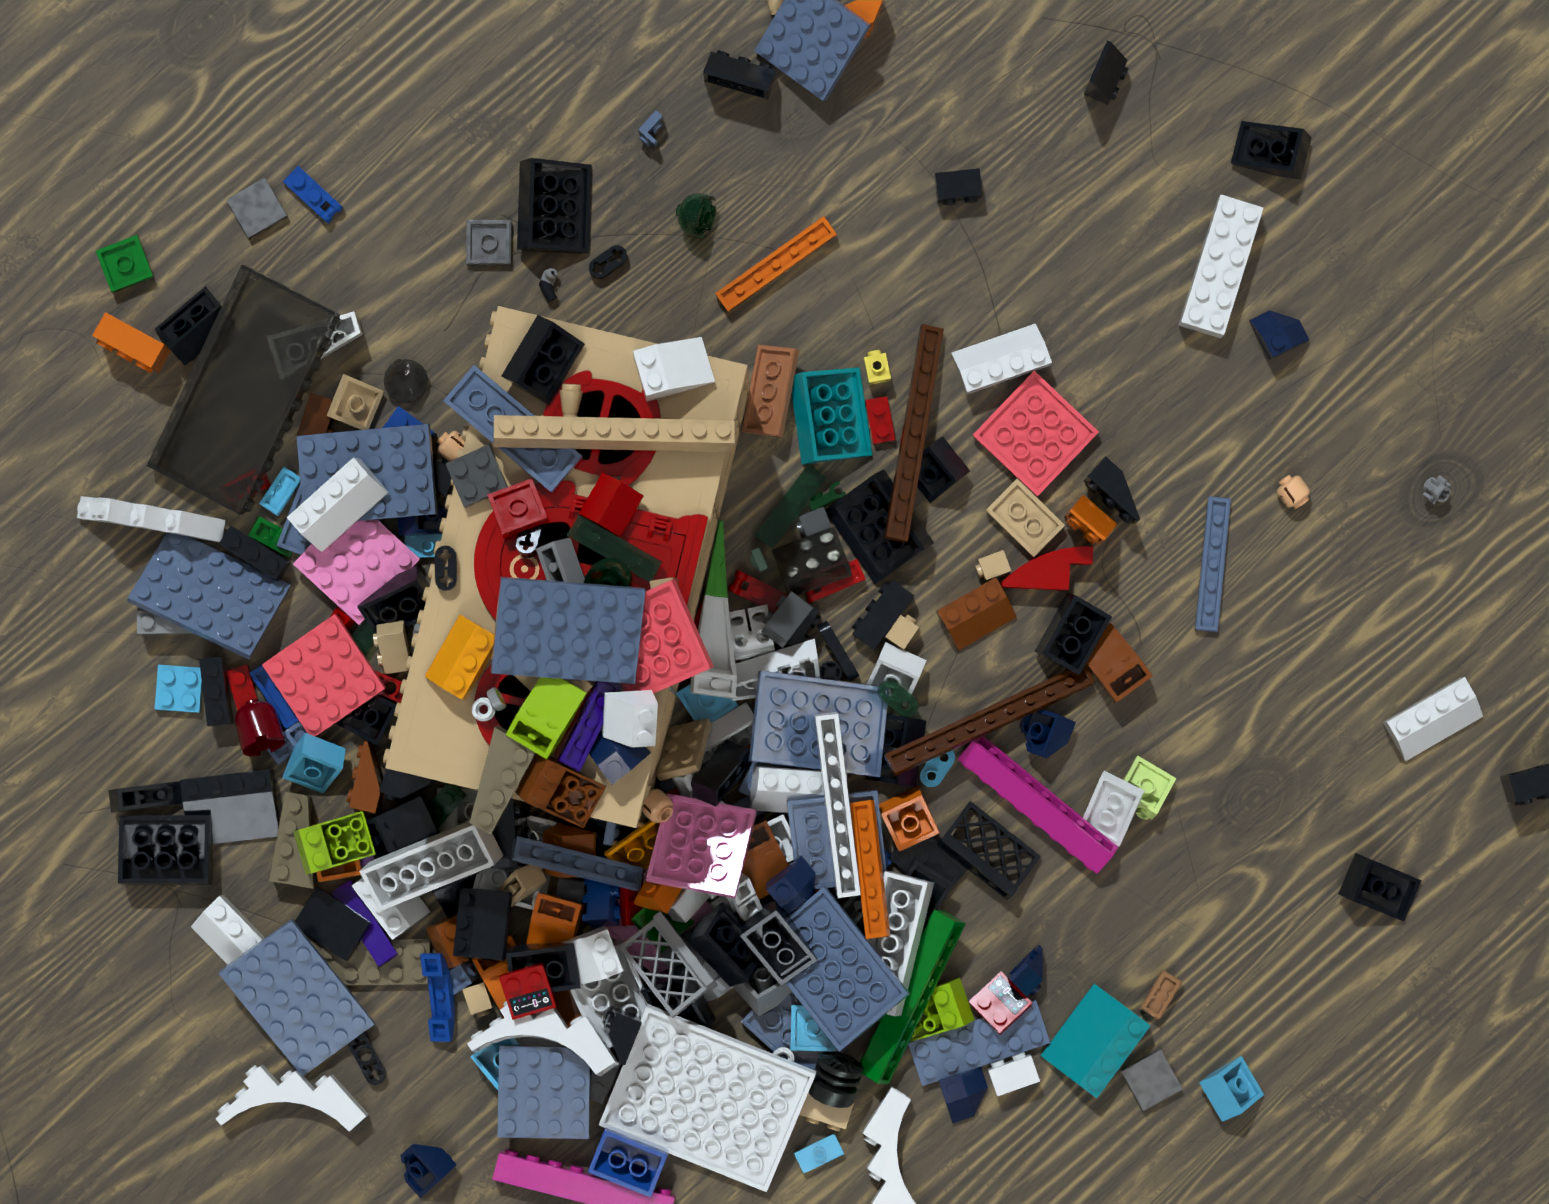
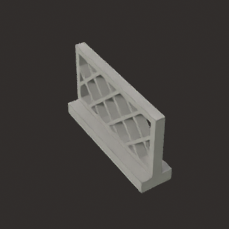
(685, 955)

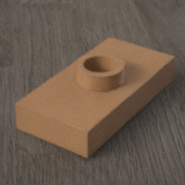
(1160, 994)

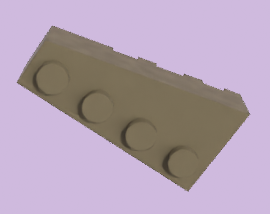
(501, 776)
(287, 863)

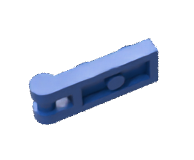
(312, 194)

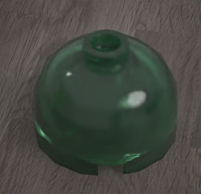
(696, 214)
(609, 572)

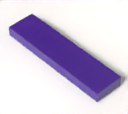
(587, 726)
(375, 938)

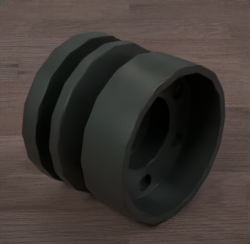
(836, 1079)

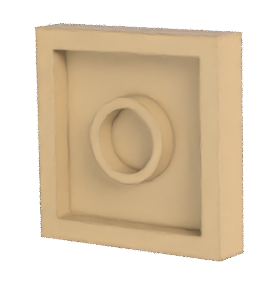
(355, 403)

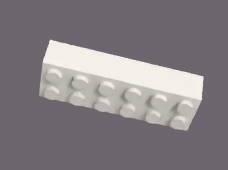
(1220, 266)
(430, 864)
(906, 908)

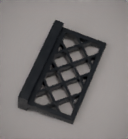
(977, 865)

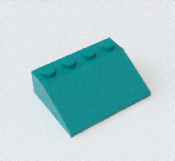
(830, 415)
(1095, 1040)

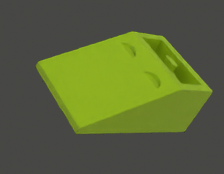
(546, 715)
(334, 843)
(945, 1010)

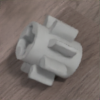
(1436, 489)

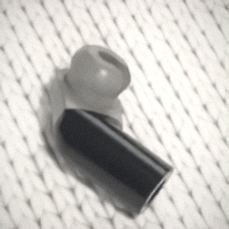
(546, 283)

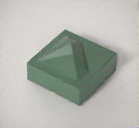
(758, 560)

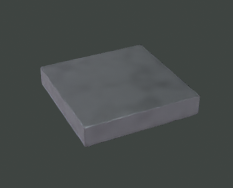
(257, 208)
(488, 242)
(1151, 1080)

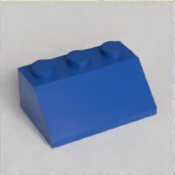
(628, 1162)

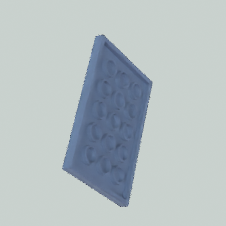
(395, 455)
(209, 593)
(567, 630)
(786, 723)
(850, 980)
(296, 997)

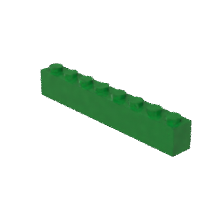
(895, 1032)

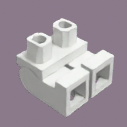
(753, 642)
(746, 900)

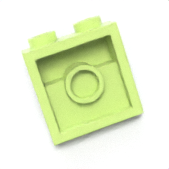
(1155, 784)

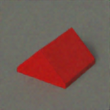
(611, 504)

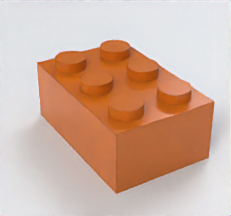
(131, 343)

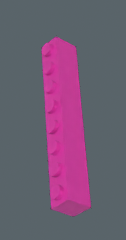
(1038, 803)
(568, 1182)

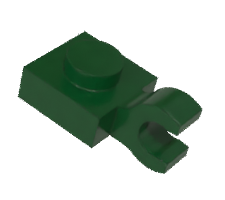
(820, 500)

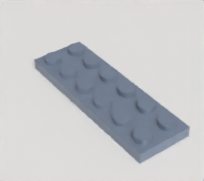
(480, 398)
(976, 1046)

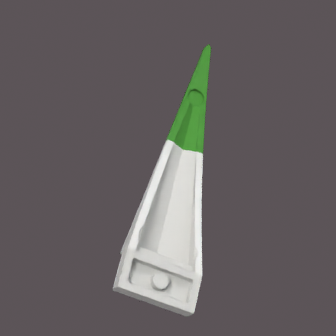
(716, 630)

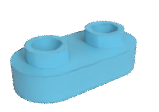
(938, 767)

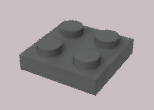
(476, 475)

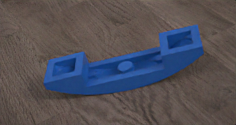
(441, 997)

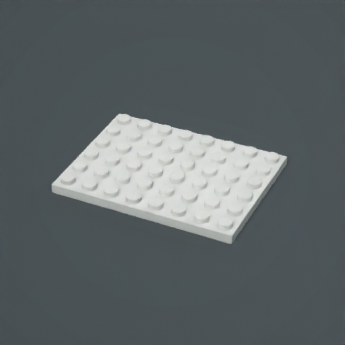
(707, 1098)

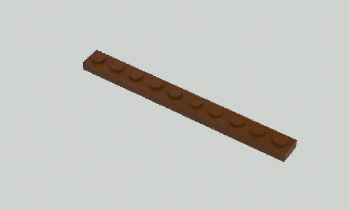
(914, 433)
(987, 720)

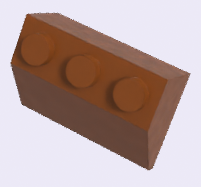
(976, 613)

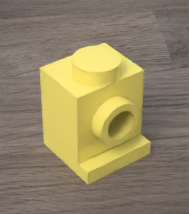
(877, 376)

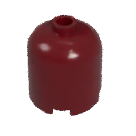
(258, 728)

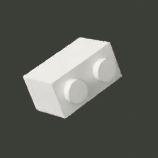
(1013, 1074)

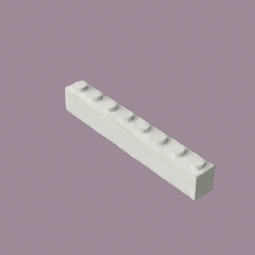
(837, 804)

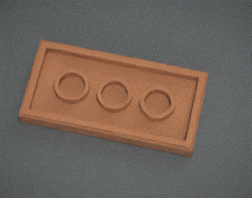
(770, 391)

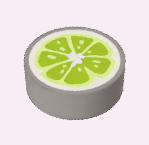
(496, 699)

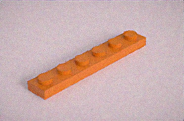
(775, 264)
(869, 869)

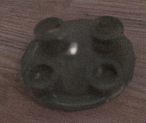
(405, 381)

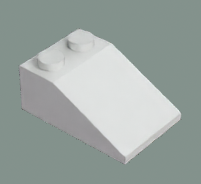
(673, 367)

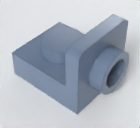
(652, 124)
(463, 975)

